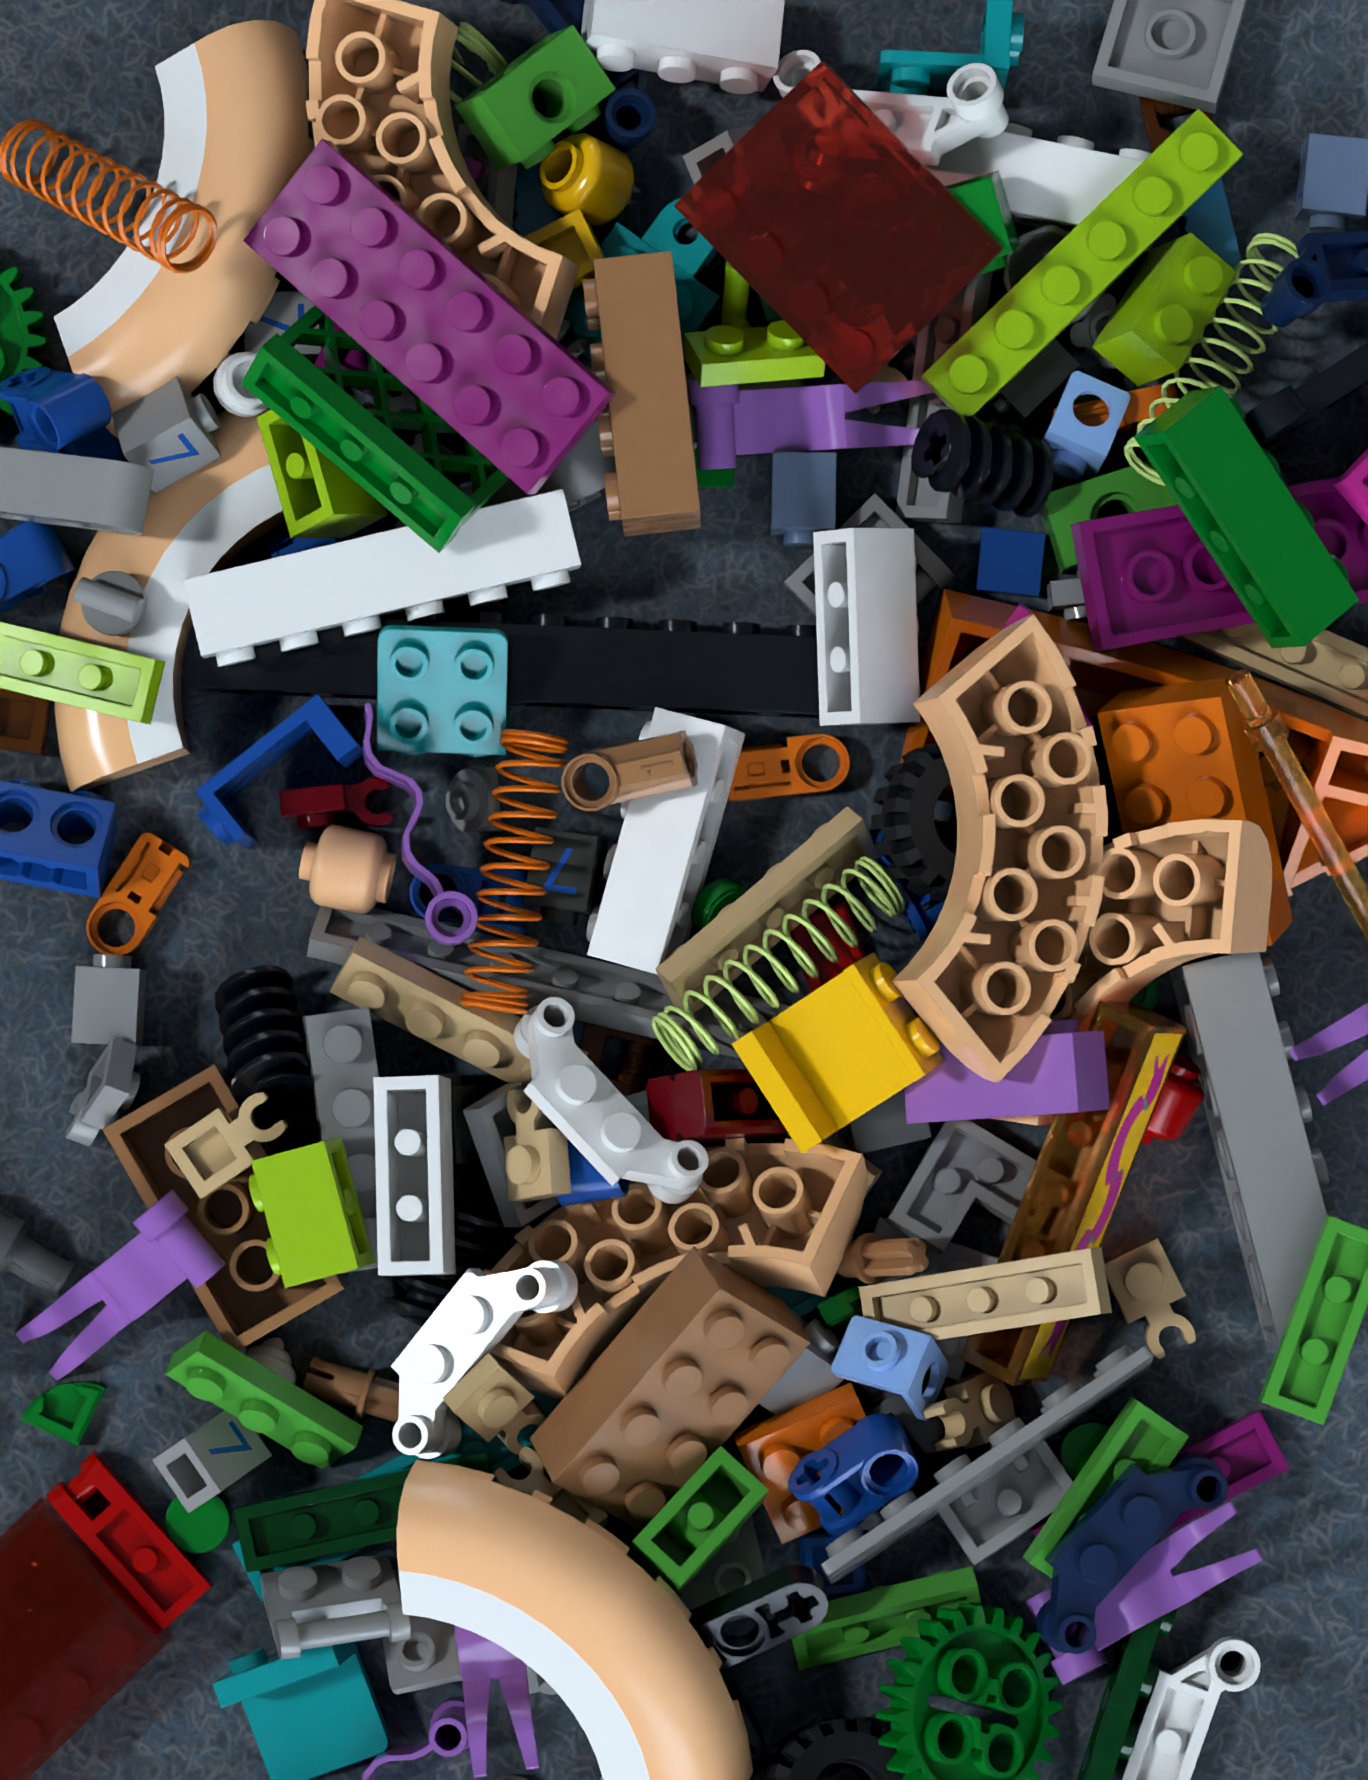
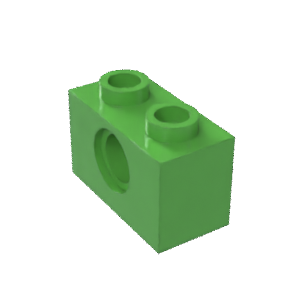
(503, 107)
(1082, 501)
(698, 1520)

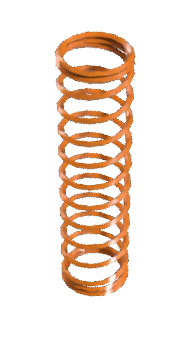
(155, 251)
(512, 741)

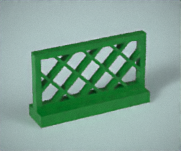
(364, 439)

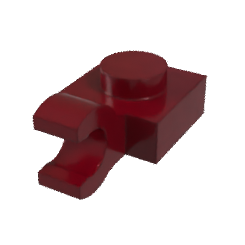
(318, 806)

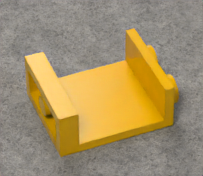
(839, 1052)

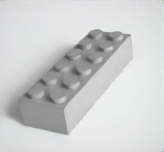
(1255, 1123)

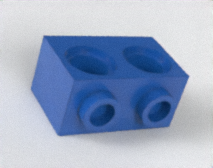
(39, 852)

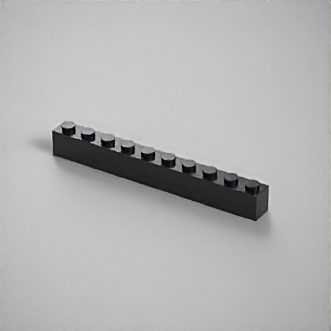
(568, 666)

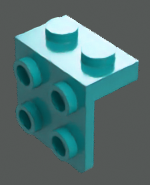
(930, 71)
(442, 690)
(307, 1709)

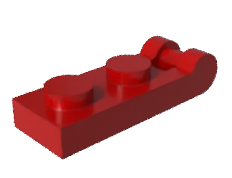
(130, 1542)

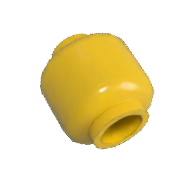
(587, 177)

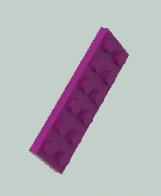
(429, 317)
(1156, 581)

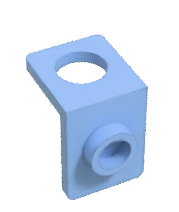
(1081, 448)
(891, 1361)

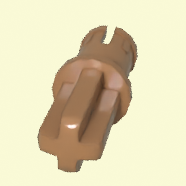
(875, 1258)
(353, 1389)

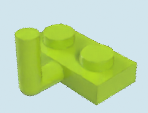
(746, 353)

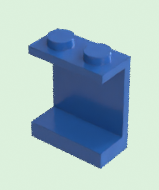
(310, 718)

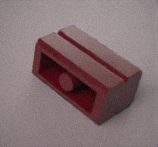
(710, 1106)

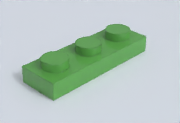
(1321, 1324)
(263, 1400)
(1135, 1438)
(882, 1616)

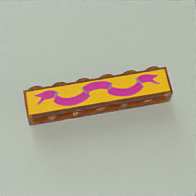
(1081, 1178)

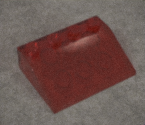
(838, 226)
(64, 1638)

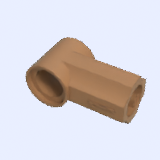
(633, 770)

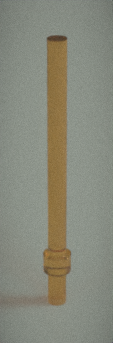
(1268, 735)

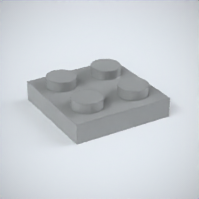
(1169, 49)

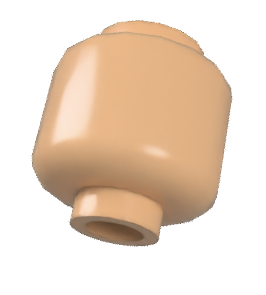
(348, 869)

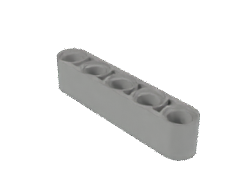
(74, 491)

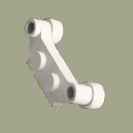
(923, 122)
(597, 1113)
(458, 1337)
(1182, 1709)

